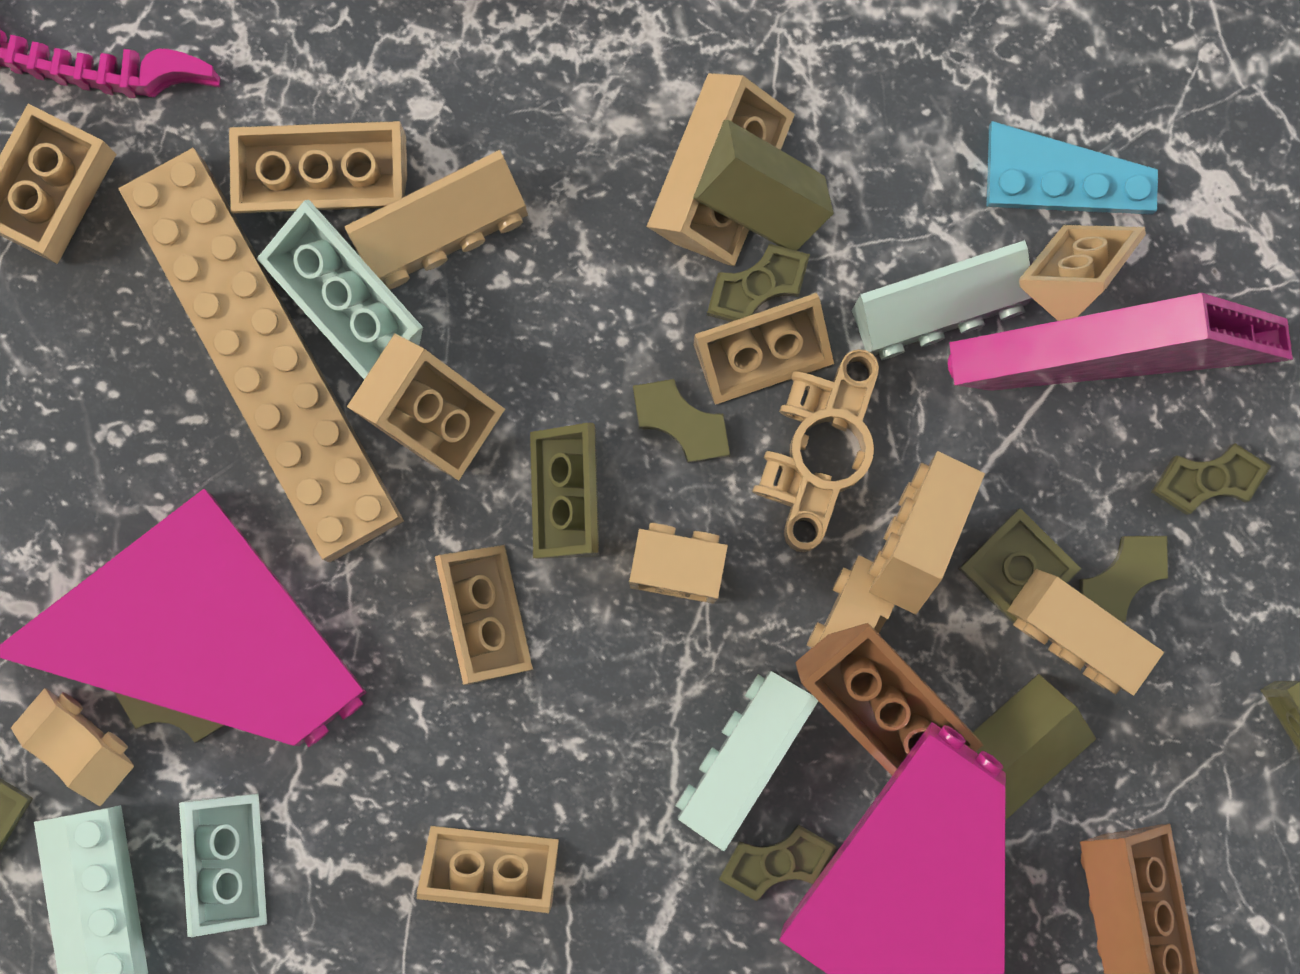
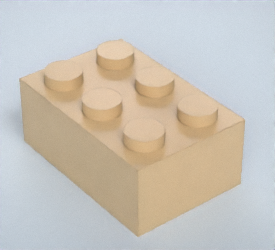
(48, 181)
(426, 406)
(924, 532)
(678, 564)
(1083, 633)

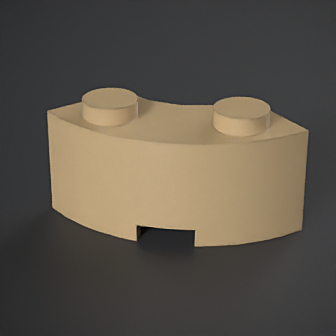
(854, 603)
(73, 746)

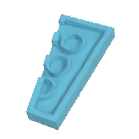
(1056, 175)

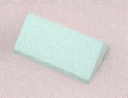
(222, 864)

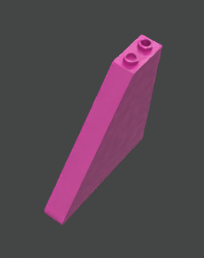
(1123, 342)
(197, 629)
(917, 874)

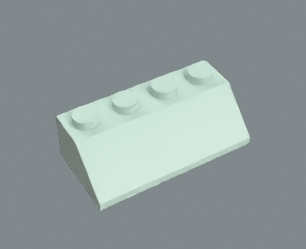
(337, 288)
(943, 301)
(746, 759)
(91, 893)

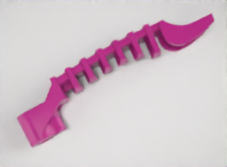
(157, 70)

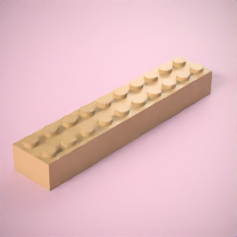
(261, 355)

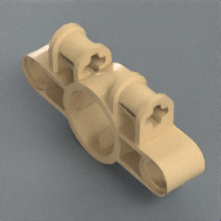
(839, 402)

